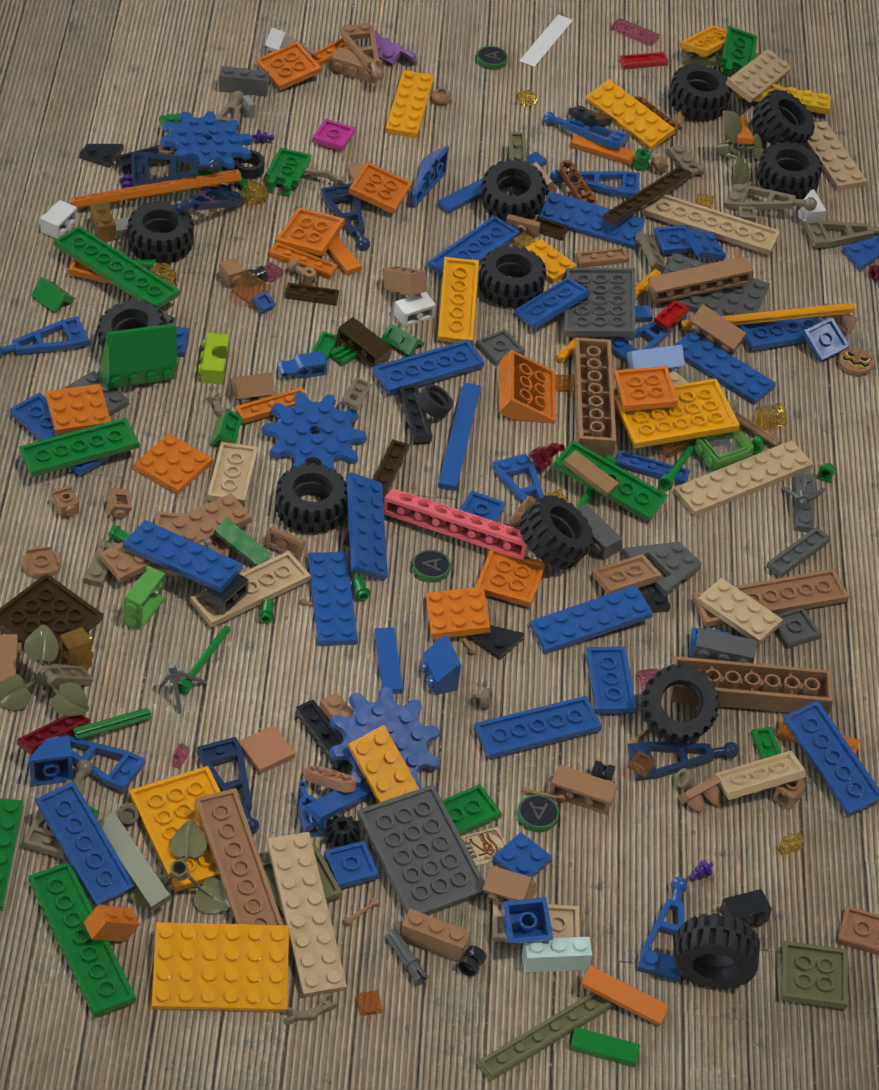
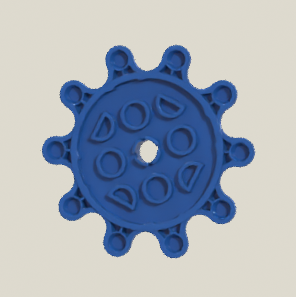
(207, 139)
(298, 442)
(402, 724)

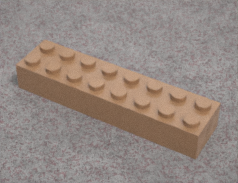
(594, 395)
(759, 685)

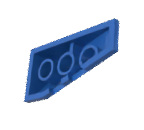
(430, 173)

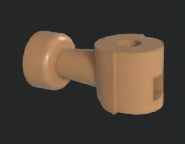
(307, 274)

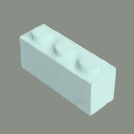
(557, 955)

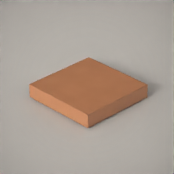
(266, 749)
(860, 930)

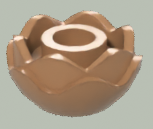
(441, 96)
(659, 162)

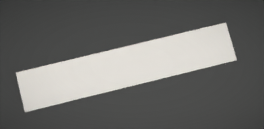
(546, 40)

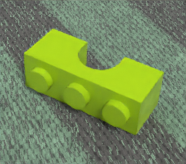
(213, 358)

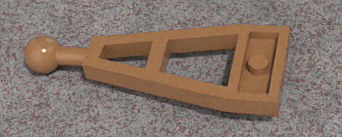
(362, 31)

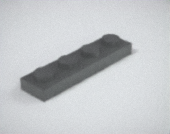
(804, 516)
(798, 552)

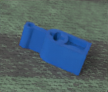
(304, 365)
(306, 821)

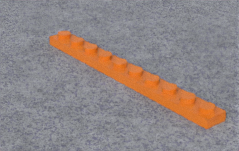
(162, 188)

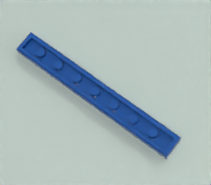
(473, 191)
(459, 436)

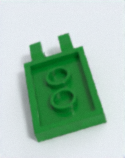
(737, 49)
(287, 170)

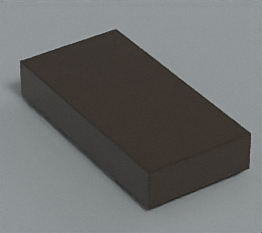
(552, 229)

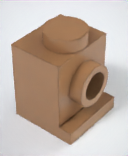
(65, 501)
(118, 506)
(792, 790)

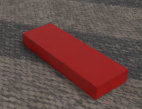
(643, 60)

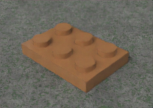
(626, 573)

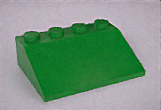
(139, 356)

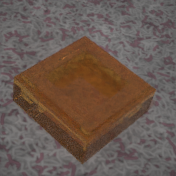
(564, 383)
(642, 763)
(369, 1003)

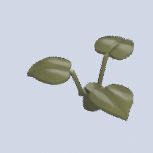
(733, 127)
(43, 646)
(186, 843)

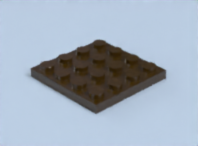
(48, 604)

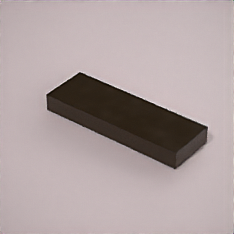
(312, 294)

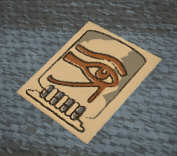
(484, 844)

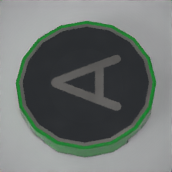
(492, 57)
(431, 565)
(538, 813)

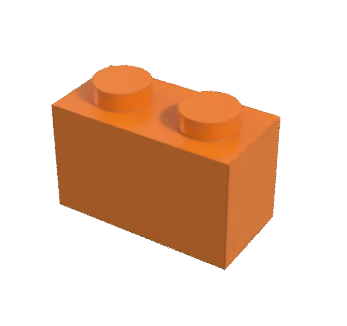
(111, 923)

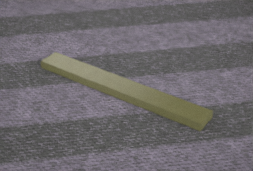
(543, 1035)

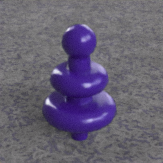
(264, 136)
(126, 181)
(700, 872)

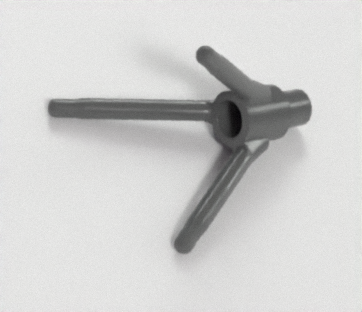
(803, 495)
(175, 676)

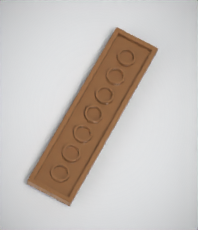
(192, 525)
(788, 593)
(237, 859)

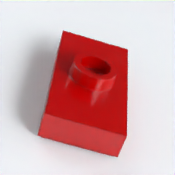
(671, 315)

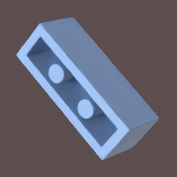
(664, 356)

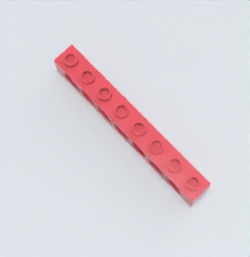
(455, 523)

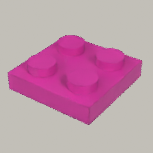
(333, 134)

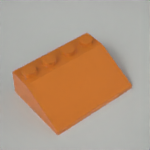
(526, 389)

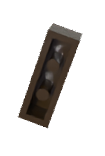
(364, 342)

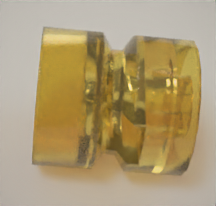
(771, 416)

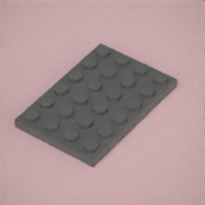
(723, 301)
(609, 307)
(422, 851)

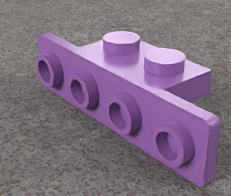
(391, 52)

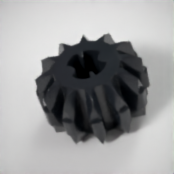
(341, 831)

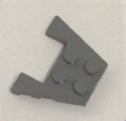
(671, 559)

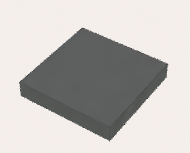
(498, 345)
(797, 628)

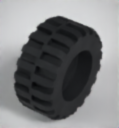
(699, 92)
(783, 119)
(789, 169)
(514, 174)
(160, 246)
(511, 262)
(129, 316)
(308, 515)
(556, 532)
(694, 680)
(717, 951)

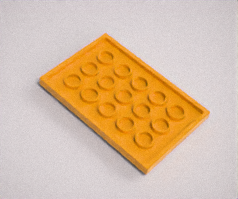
(699, 413)
(165, 808)
(220, 967)

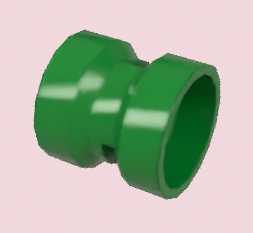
(641, 160)

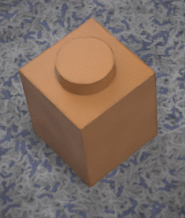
(230, 271)

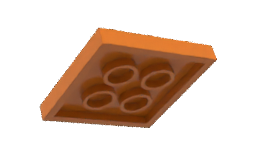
(289, 65)
(380, 187)
(310, 231)
(645, 388)
(77, 408)
(173, 463)
(511, 578)
(458, 612)

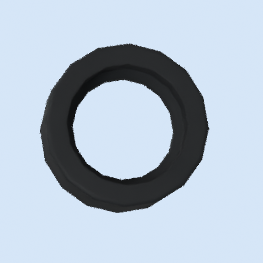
(251, 172)
(435, 401)

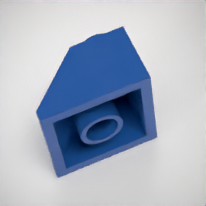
(441, 667)
(51, 762)
(526, 921)

